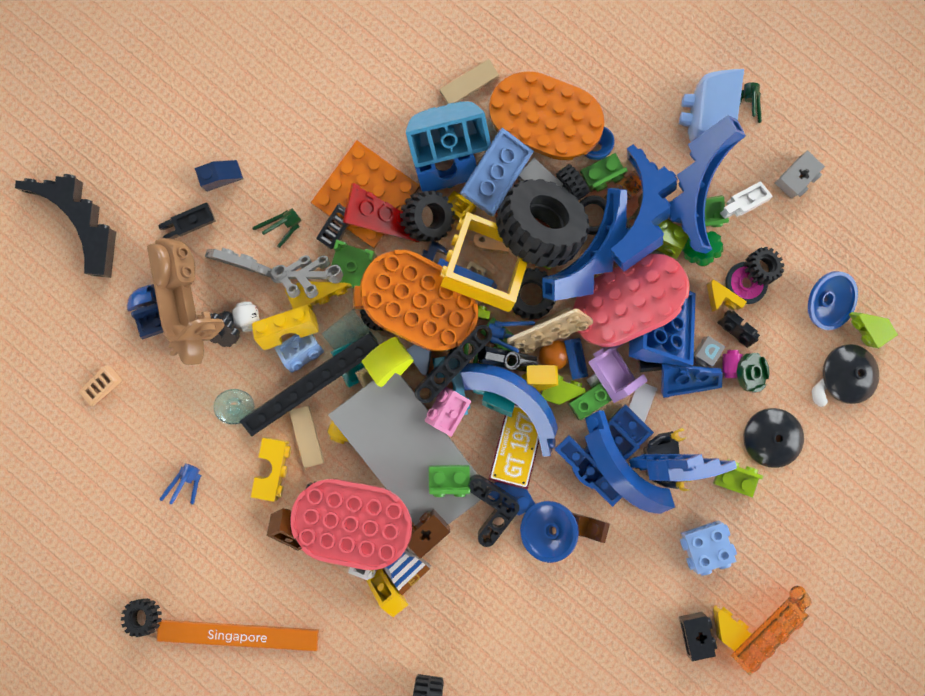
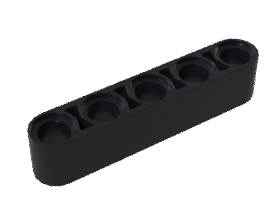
(444, 368)

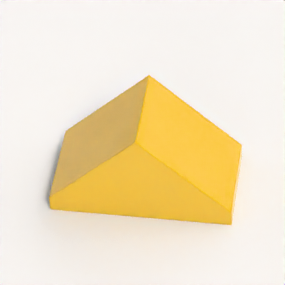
(461, 205)

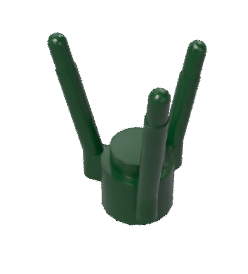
(752, 95)
(289, 218)

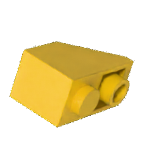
(728, 630)

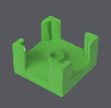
(352, 262)

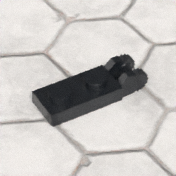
(188, 221)

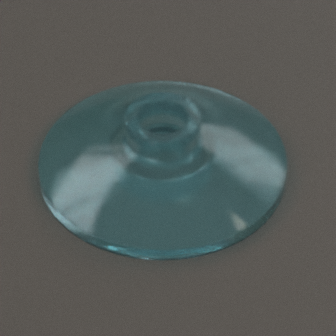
(233, 413)

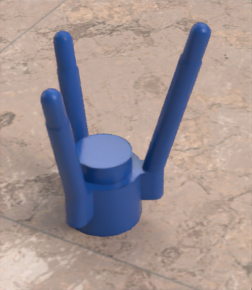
(499, 332)
(186, 474)

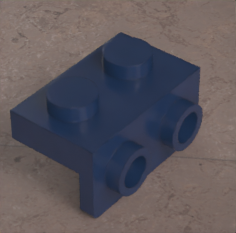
(148, 321)

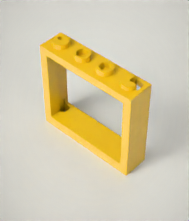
(472, 288)

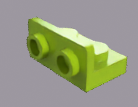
(739, 480)

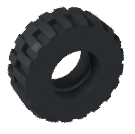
(533, 240)

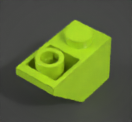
(874, 329)
(563, 392)

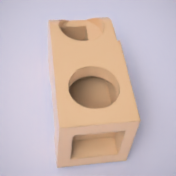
(488, 244)

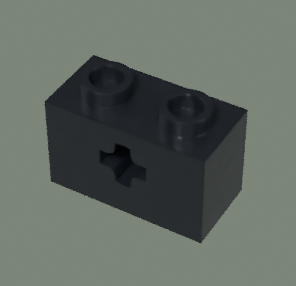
(698, 648)

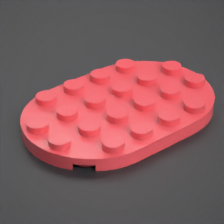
(634, 300)
(351, 524)

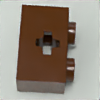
(437, 528)

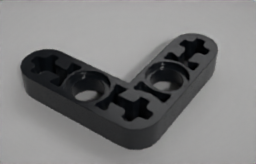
(500, 510)

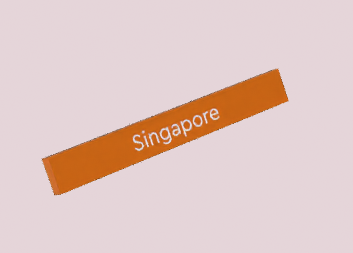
(238, 635)

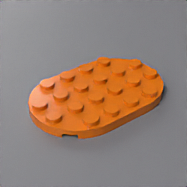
(547, 115)
(406, 298)

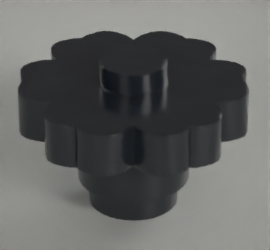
(229, 334)

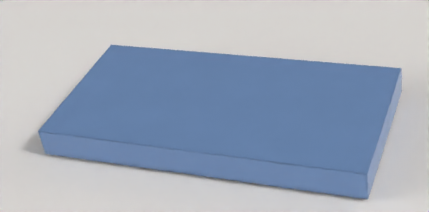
(496, 172)

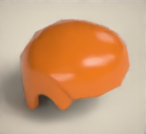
(554, 354)

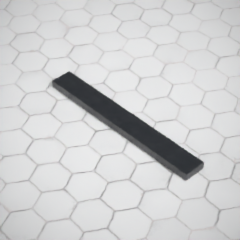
(309, 384)

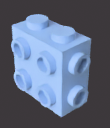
(708, 548)

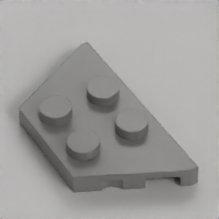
(244, 261)

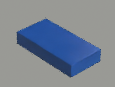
(576, 358)

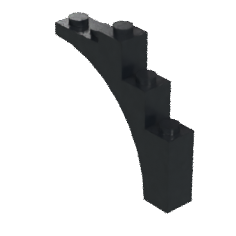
(96, 238)

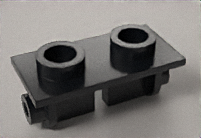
(744, 334)

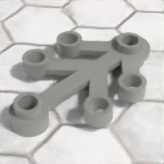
(282, 274)

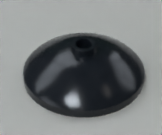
(842, 376)
(761, 435)

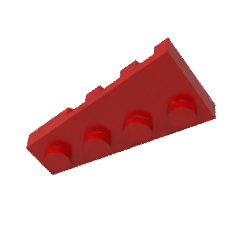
(373, 214)

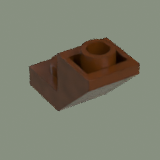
(592, 528)

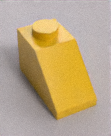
(386, 593)

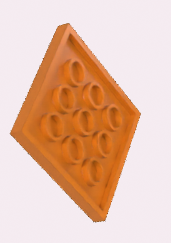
(372, 175)

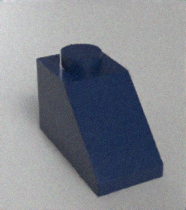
(218, 174)

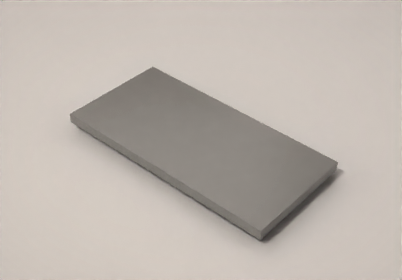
(399, 446)

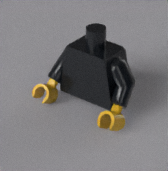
(666, 444)

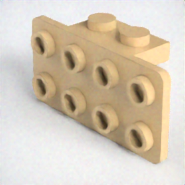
(550, 329)

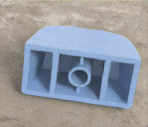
(713, 99)

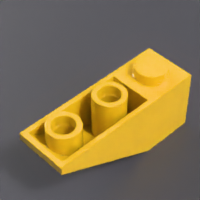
(325, 291)

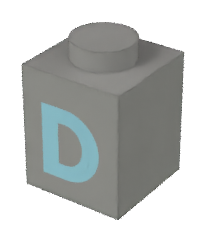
(708, 352)

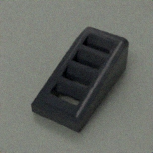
(328, 236)

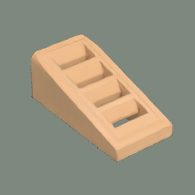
(114, 381)

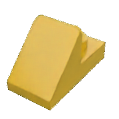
(719, 293)
(541, 376)

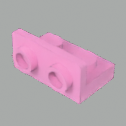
(447, 411)

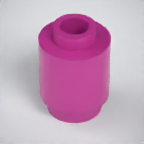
(730, 363)

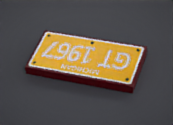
(515, 450)

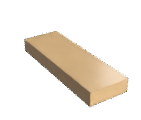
(469, 82)
(306, 436)

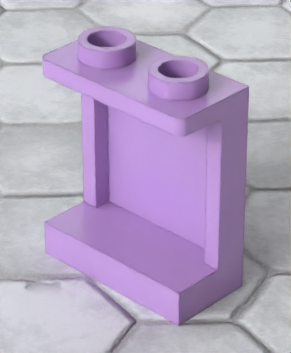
(615, 373)

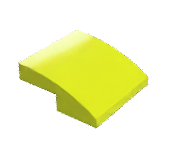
(386, 360)

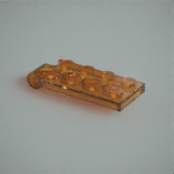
(773, 631)

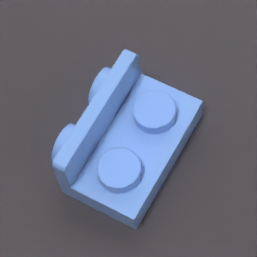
(298, 351)

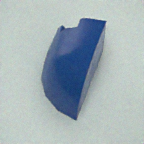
(142, 297)

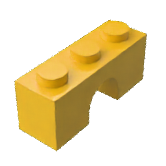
(298, 321)
(275, 452)

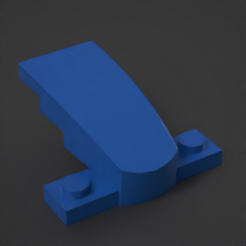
(628, 434)
(681, 466)

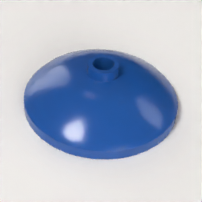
(832, 300)
(538, 534)

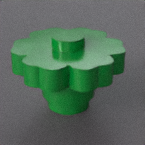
(701, 258)

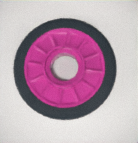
(734, 284)

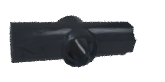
(498, 357)

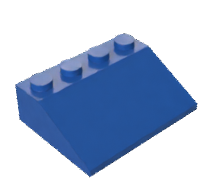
(671, 342)

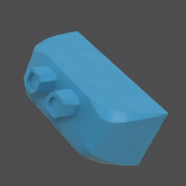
(447, 133)

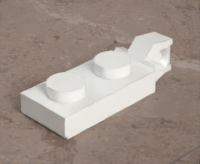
(746, 200)

